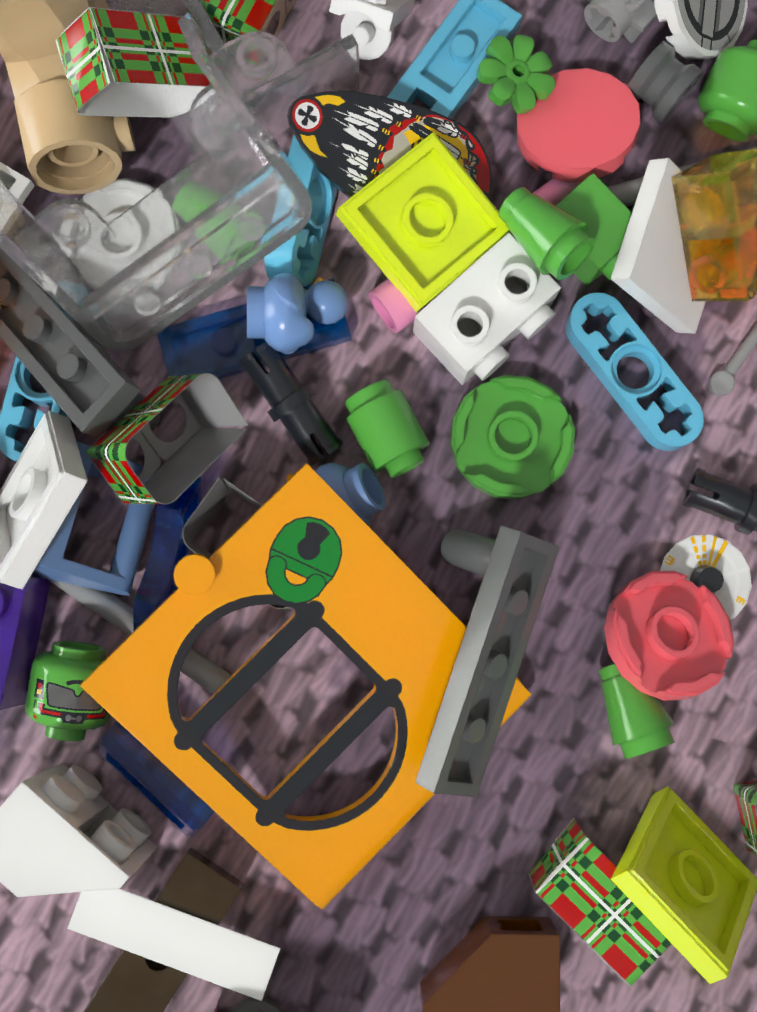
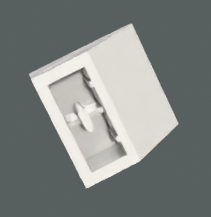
(67, 837)

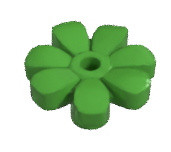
(516, 73)

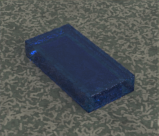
(154, 780)

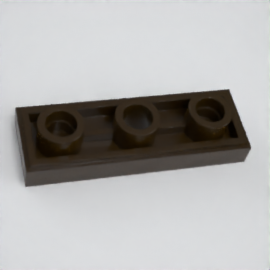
(146, 985)

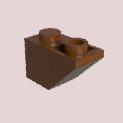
(498, 968)

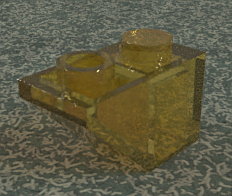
(719, 225)

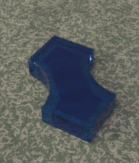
(165, 553)

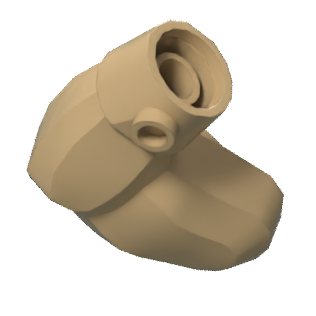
(60, 146)

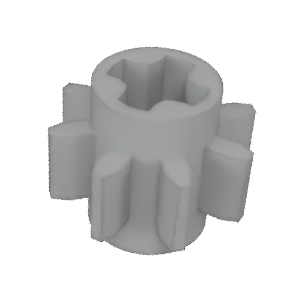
(619, 17)

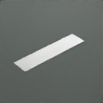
(176, 940)

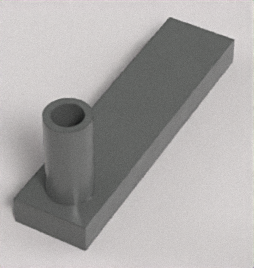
(63, 354)
(490, 654)

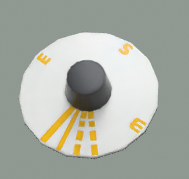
(715, 565)

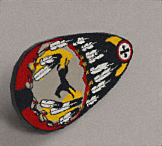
(362, 134)

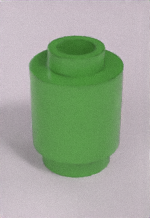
(386, 428)

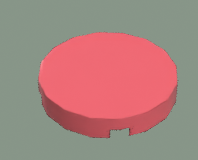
(581, 126)
(668, 636)

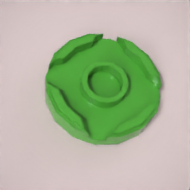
(495, 451)

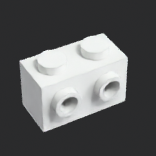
(486, 311)

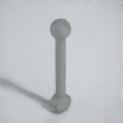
(723, 381)

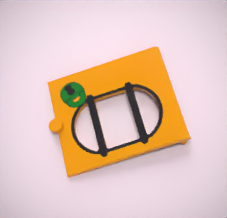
(341, 578)

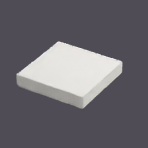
(652, 253)
(38, 497)

